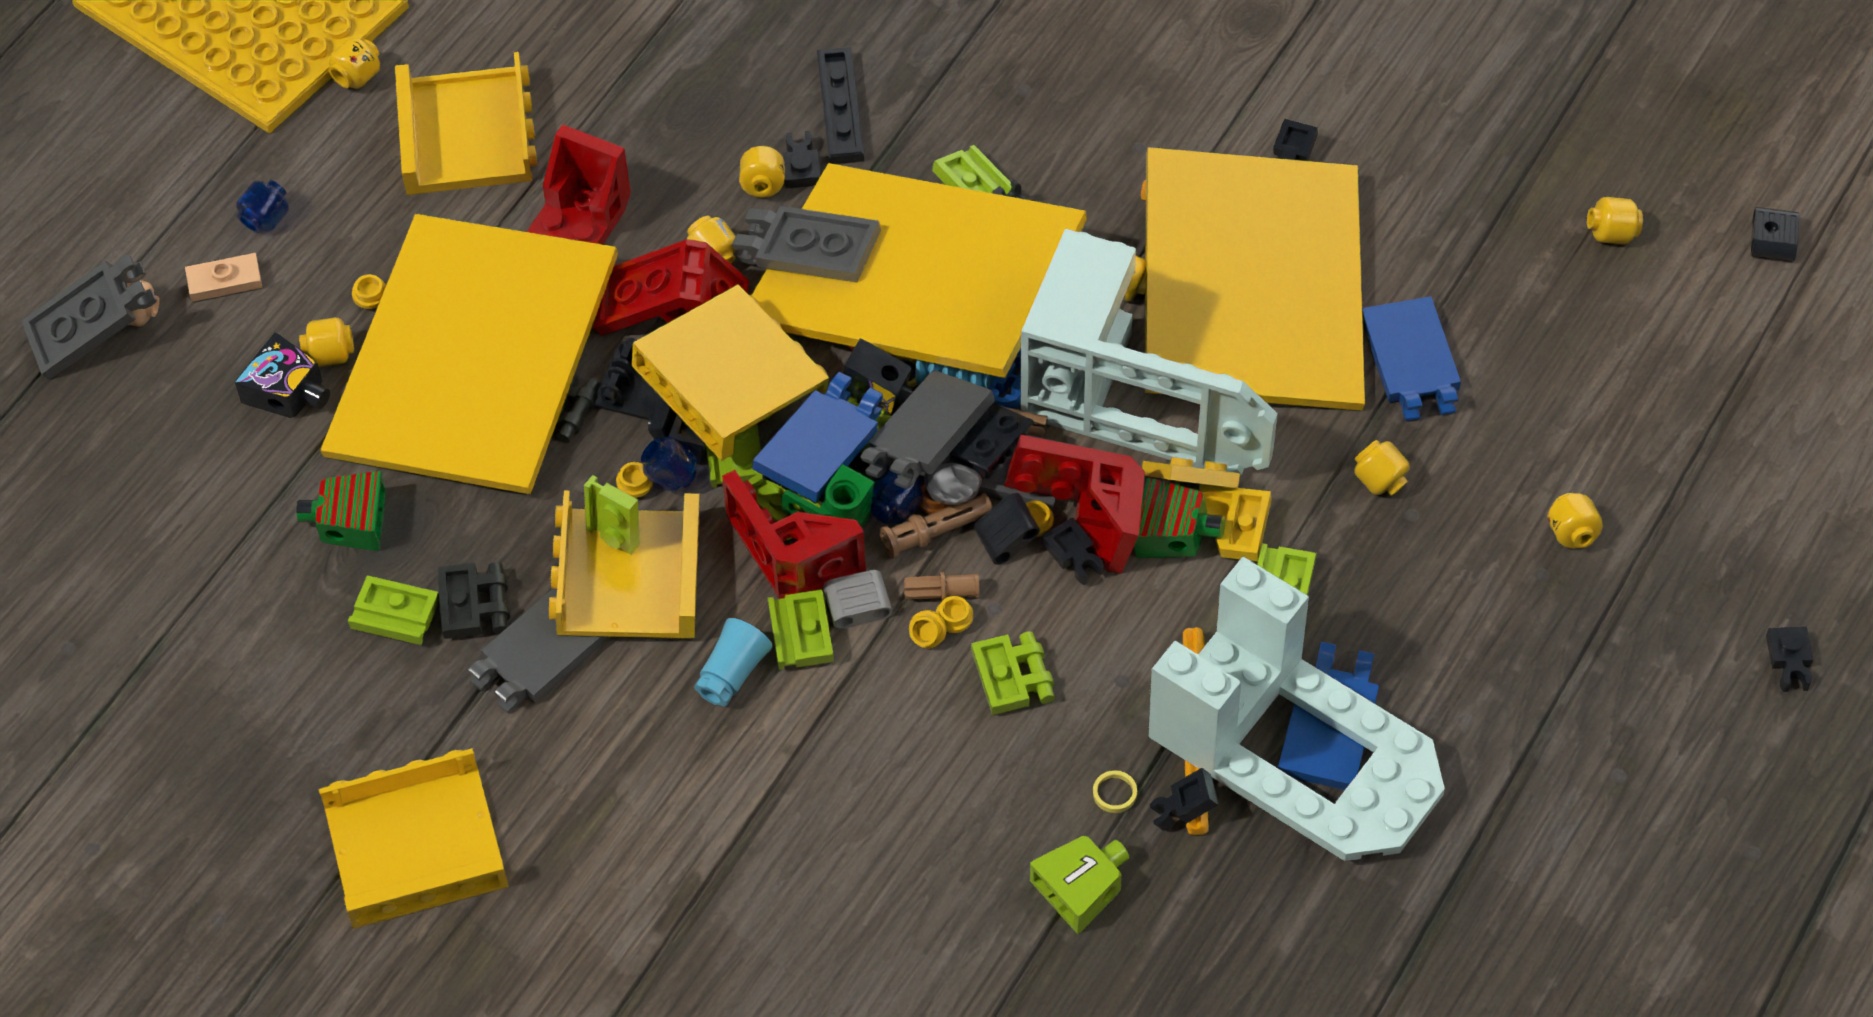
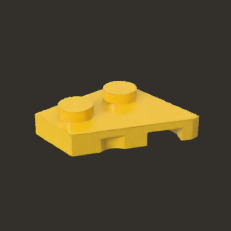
(1183, 470)
(1245, 519)

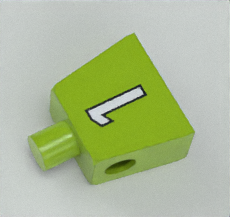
(1079, 879)

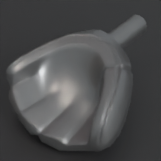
(952, 483)

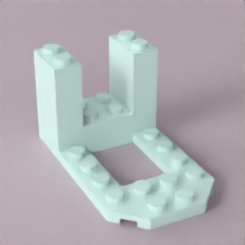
(1078, 347)
(1214, 698)

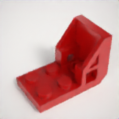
(583, 188)
(665, 285)
(1089, 478)
(823, 550)

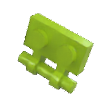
(1001, 674)

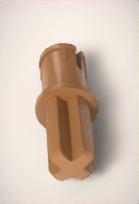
(941, 586)

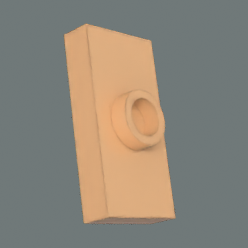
(223, 277)

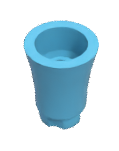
(731, 661)

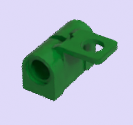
(846, 497)

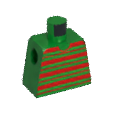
(348, 510)
(1174, 521)

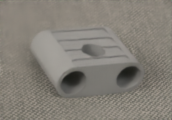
(857, 599)

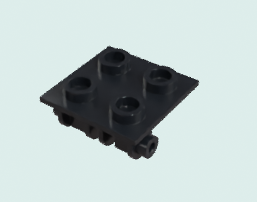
(624, 387)
(992, 439)

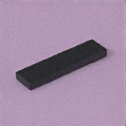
(840, 106)

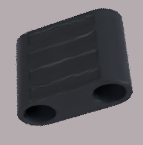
(1774, 234)
(1006, 528)

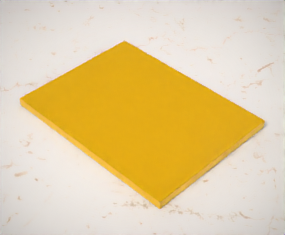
(247, 53)
(1257, 273)
(942, 279)
(470, 353)

